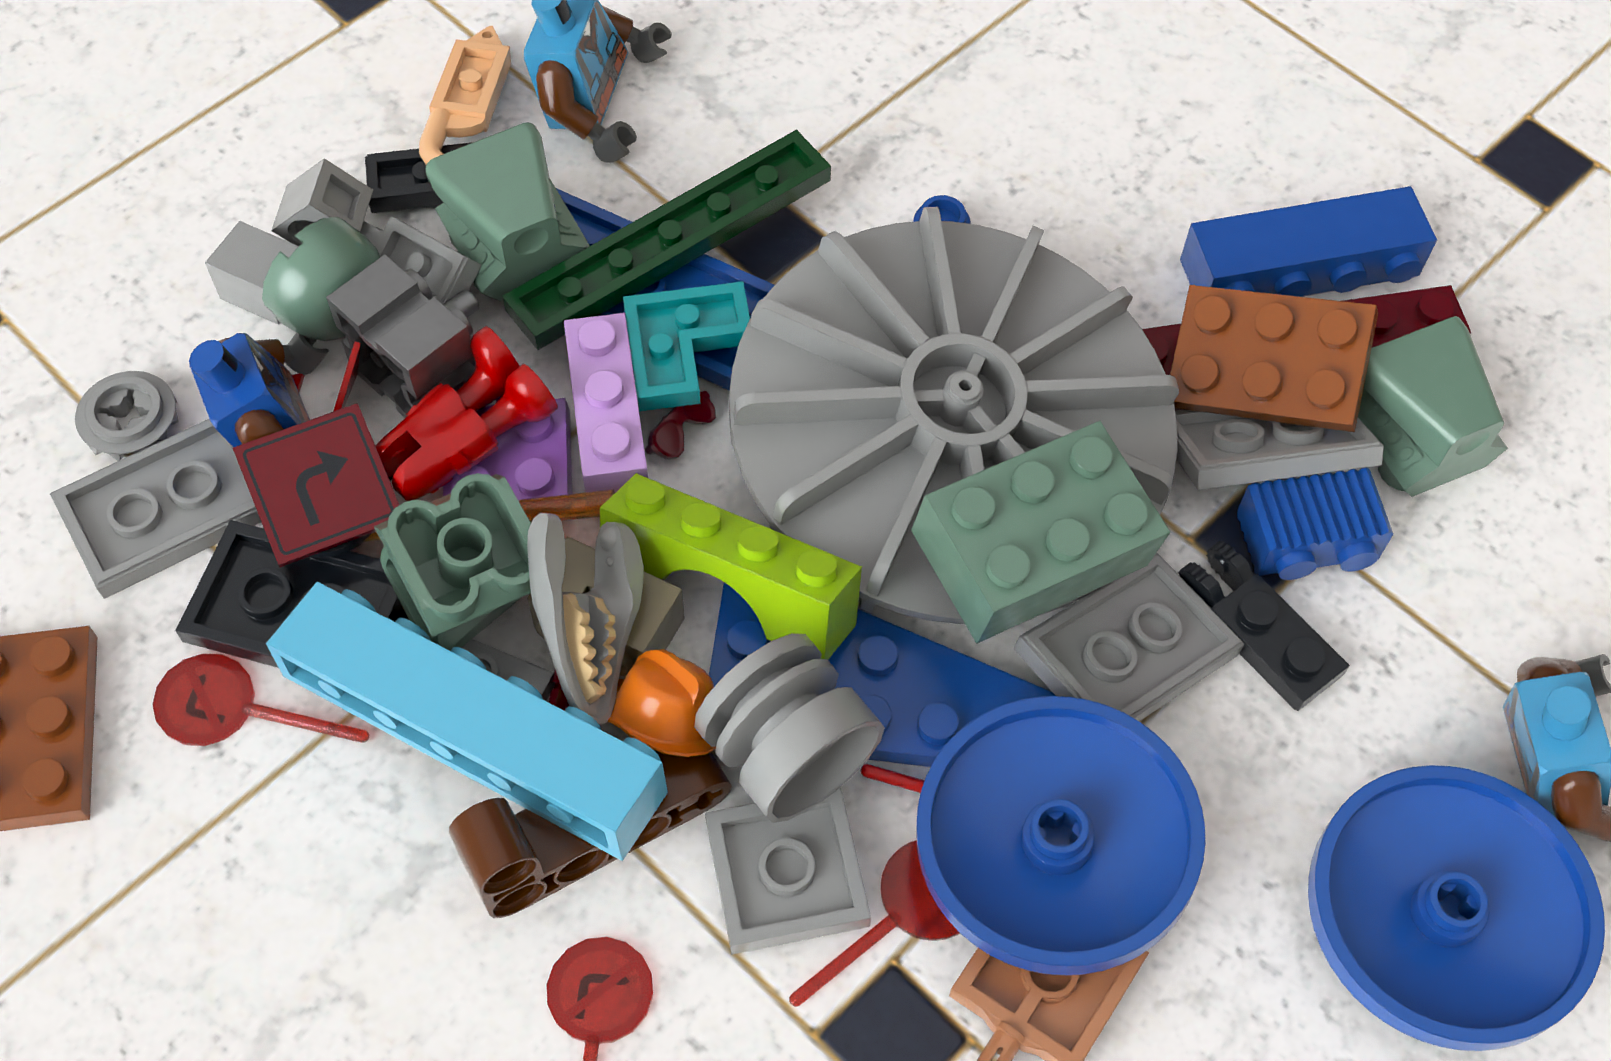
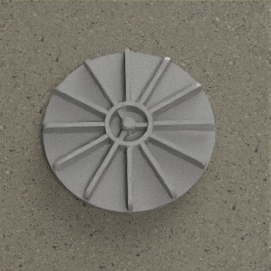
(920, 364)

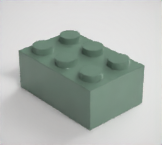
(1038, 530)

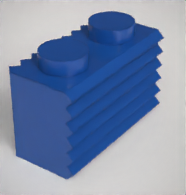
(1314, 523)

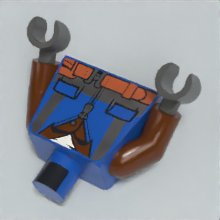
(249, 386)

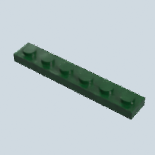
(667, 238)

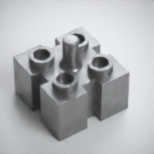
(404, 332)

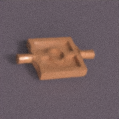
(1039, 1011)

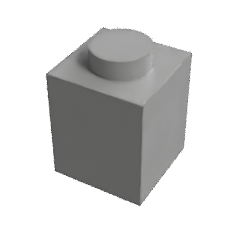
(242, 264)

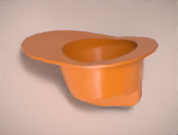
(661, 703)

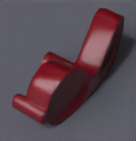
(668, 436)

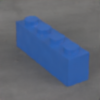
(1313, 246)

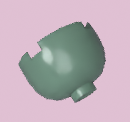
(324, 261)

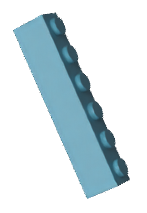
(471, 718)

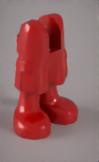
(445, 432)

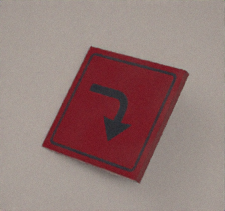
(317, 484)

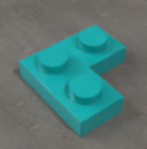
(668, 330)

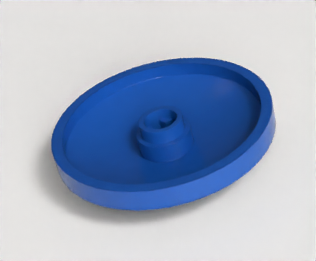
(1060, 835)
(1456, 908)

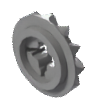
(113, 398)

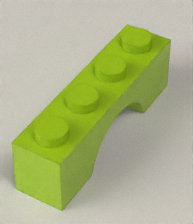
(780, 577)

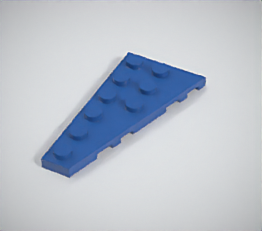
(907, 681)

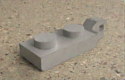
(440, 266)

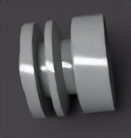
(788, 726)

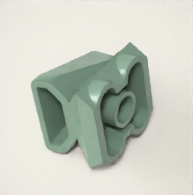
(504, 209)
(1431, 408)
(458, 558)

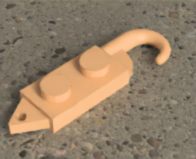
(466, 91)

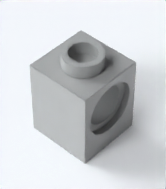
(320, 194)

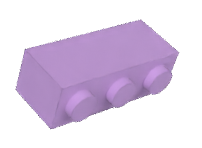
(605, 401)

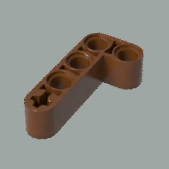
(528, 858)

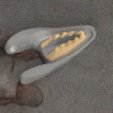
(586, 629)

